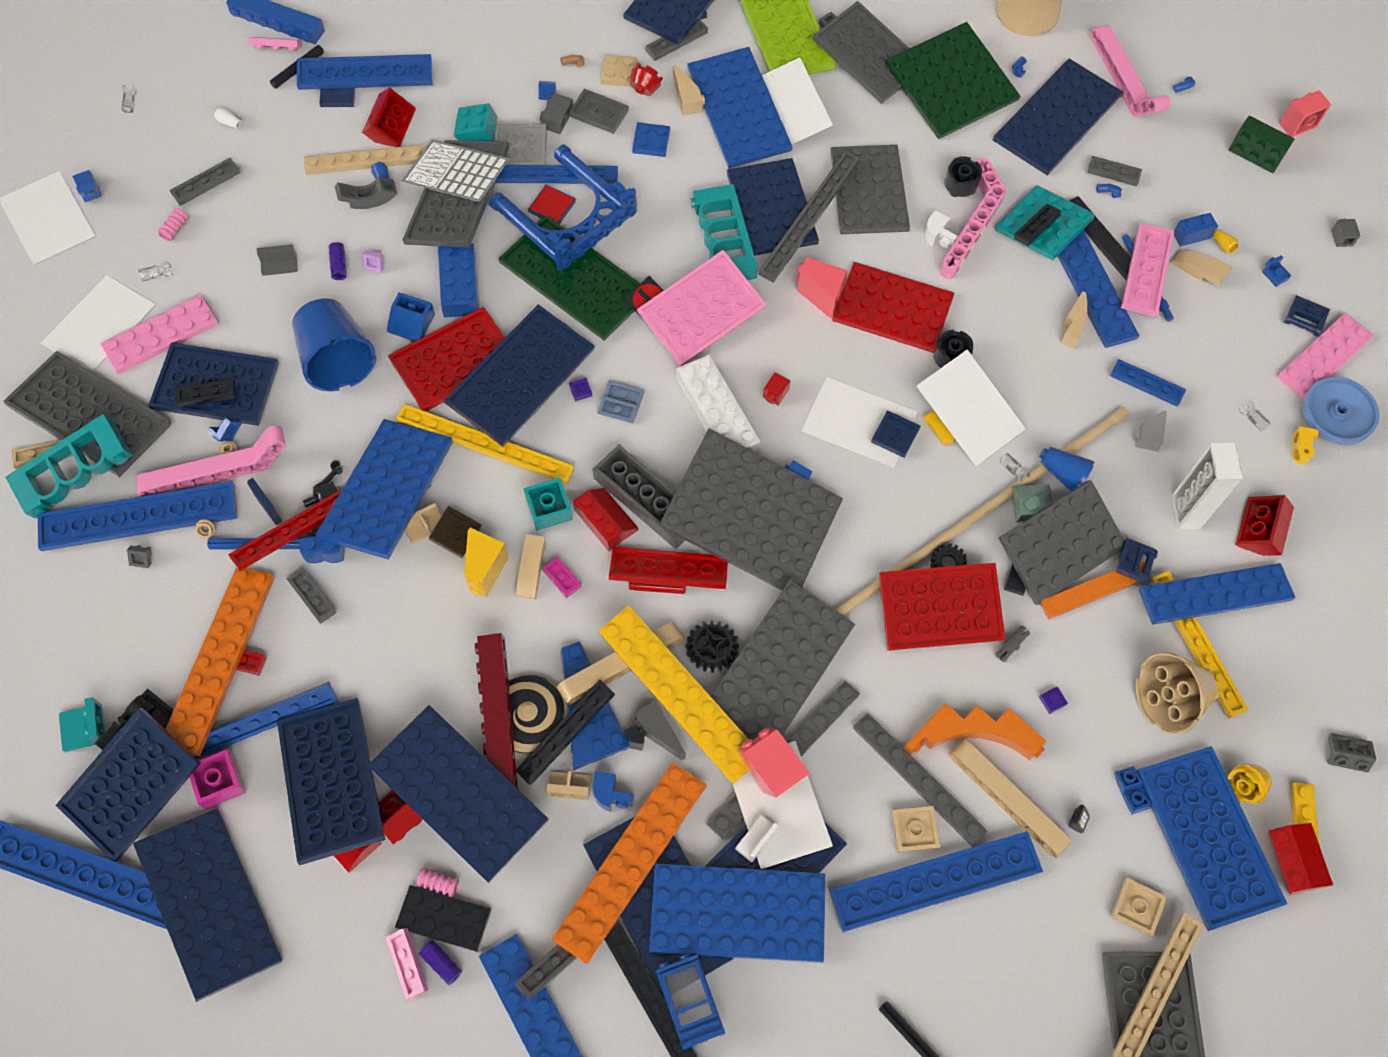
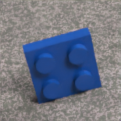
(651, 139)

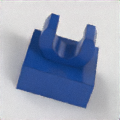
(546, 89)

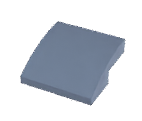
(621, 401)

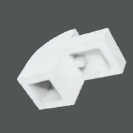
(937, 233)

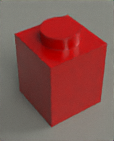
(776, 389)

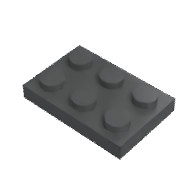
(598, 111)

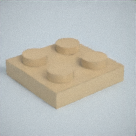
(617, 70)
(915, 829)
(1138, 907)

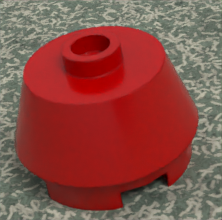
(645, 80)

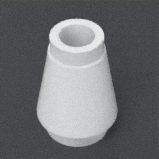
(227, 118)

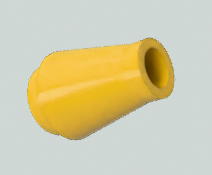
(1226, 242)

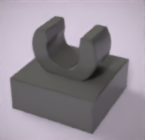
(139, 556)

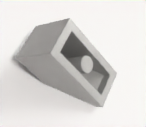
(1151, 432)

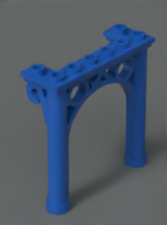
(561, 250)

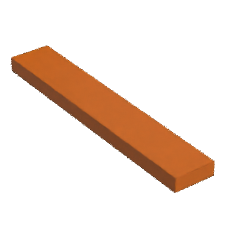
(1087, 593)

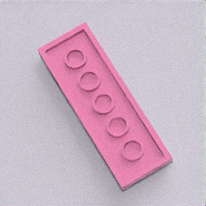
(1147, 270)
(158, 332)
(1325, 355)

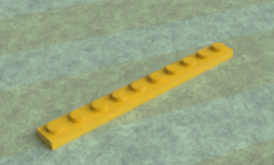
(484, 444)

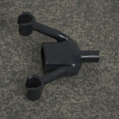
(324, 488)

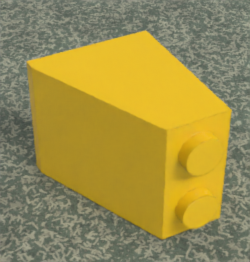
(483, 562)

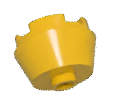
(1250, 783)

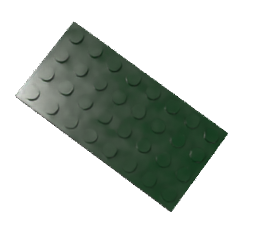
(587, 290)

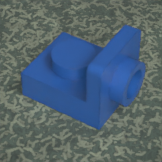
(1275, 271)
(227, 429)

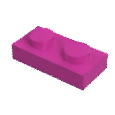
(561, 577)

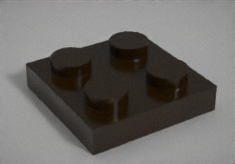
(452, 531)

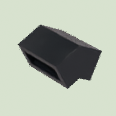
(635, 738)

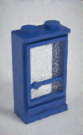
(689, 1001)

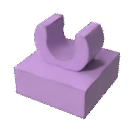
(373, 260)

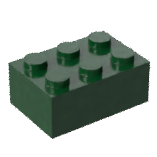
(1261, 144)

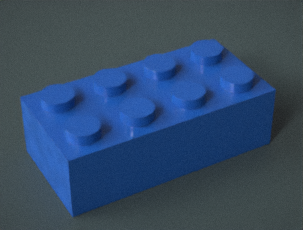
(458, 280)

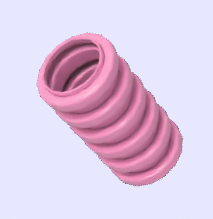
(172, 224)
(438, 882)

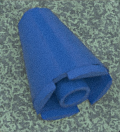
(1066, 467)

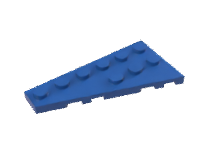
(603, 733)

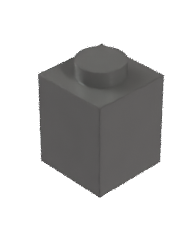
(1345, 232)

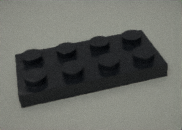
(443, 918)

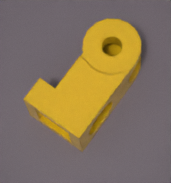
(1302, 444)

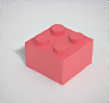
(1305, 113)

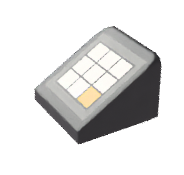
(1079, 819)

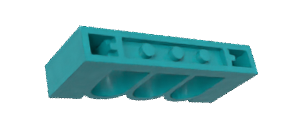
(722, 199)
(26, 486)

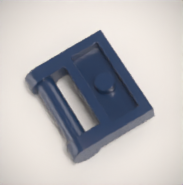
(1309, 311)
(1131, 558)

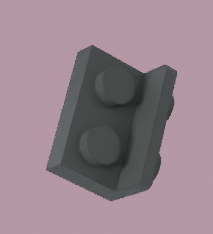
(1351, 753)

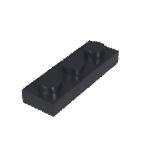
(1037, 225)
(205, 393)

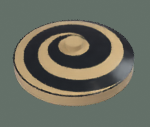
(535, 711)

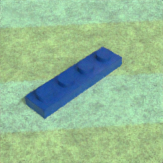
(1148, 382)

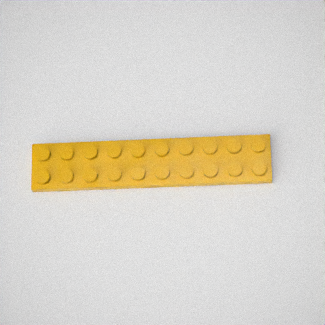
(677, 691)

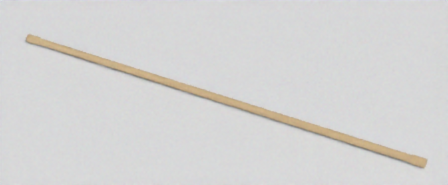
(1113, 419)

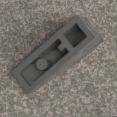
(656, 728)

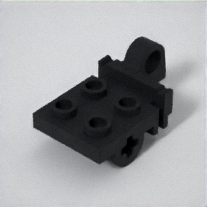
(150, 703)

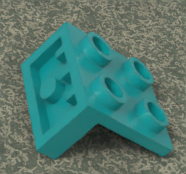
(81, 726)

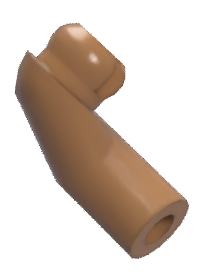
(572, 59)

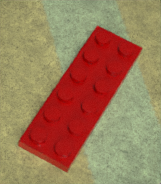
(668, 568)

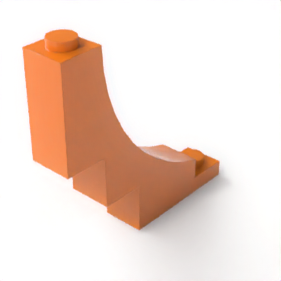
(1007, 730)

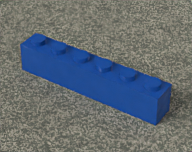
(278, 18)

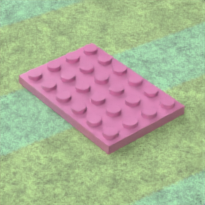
(701, 308)

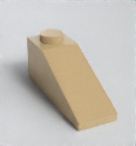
(688, 92)

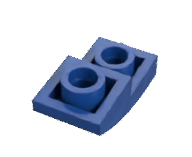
(1132, 791)

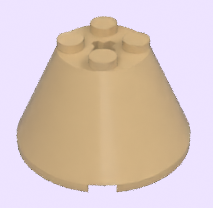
(1174, 692)

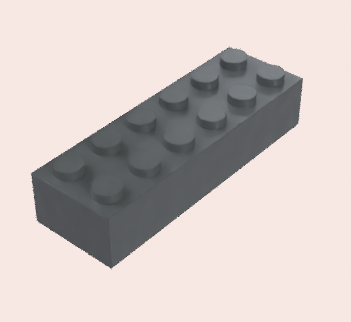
(637, 489)

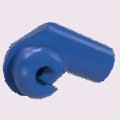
(1017, 67)
(1187, 84)
(1103, 188)

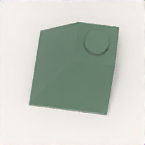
(1030, 500)

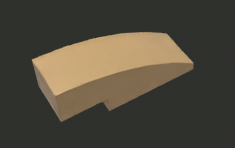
(1201, 266)
(1075, 321)
(530, 566)

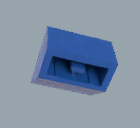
(410, 317)

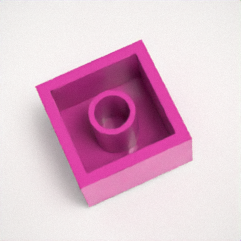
(216, 780)

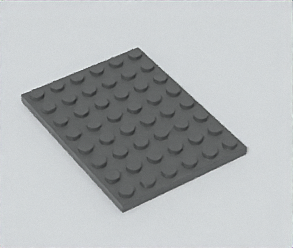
(751, 512)

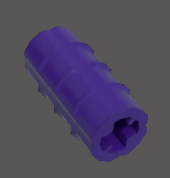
(337, 261)
(440, 962)

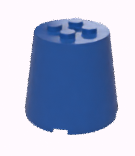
(331, 346)

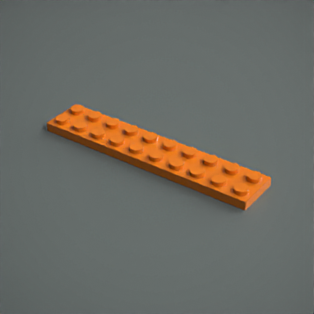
(219, 659)
(628, 864)

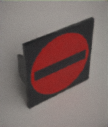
(643, 293)

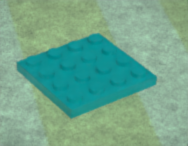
(1059, 234)

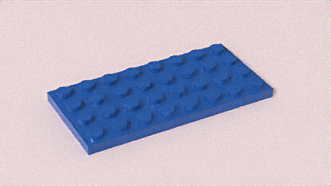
(739, 107)
(385, 489)
(1211, 838)
(738, 913)

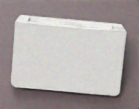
(757, 838)

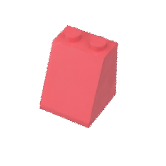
(821, 284)
(772, 762)

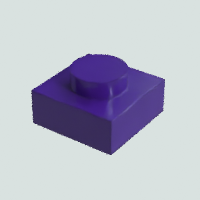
(580, 389)
(1053, 700)

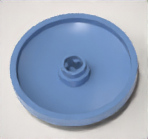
(1341, 410)

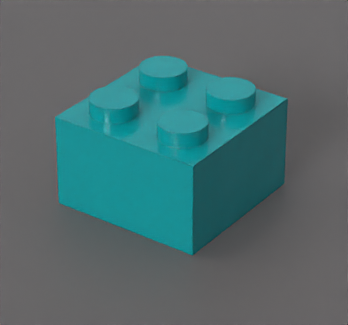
(476, 123)
(548, 504)

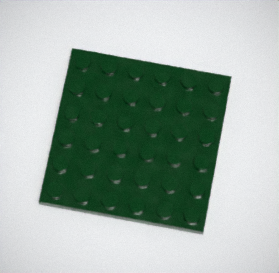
(952, 80)

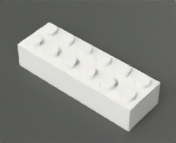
(715, 402)
(1207, 485)

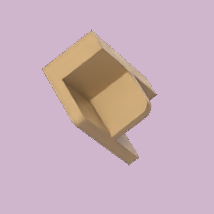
(423, 523)
(569, 785)

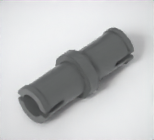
(1012, 643)

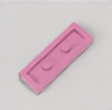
(275, 43)
(407, 964)

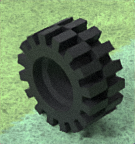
(949, 551)

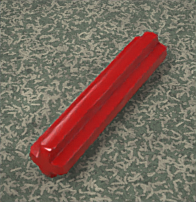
(657, 588)

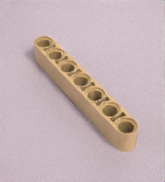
(610, 667)
(1010, 799)

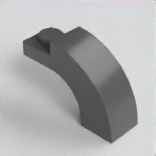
(367, 196)

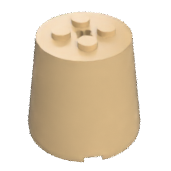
(1029, 16)

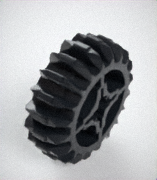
(726, 639)

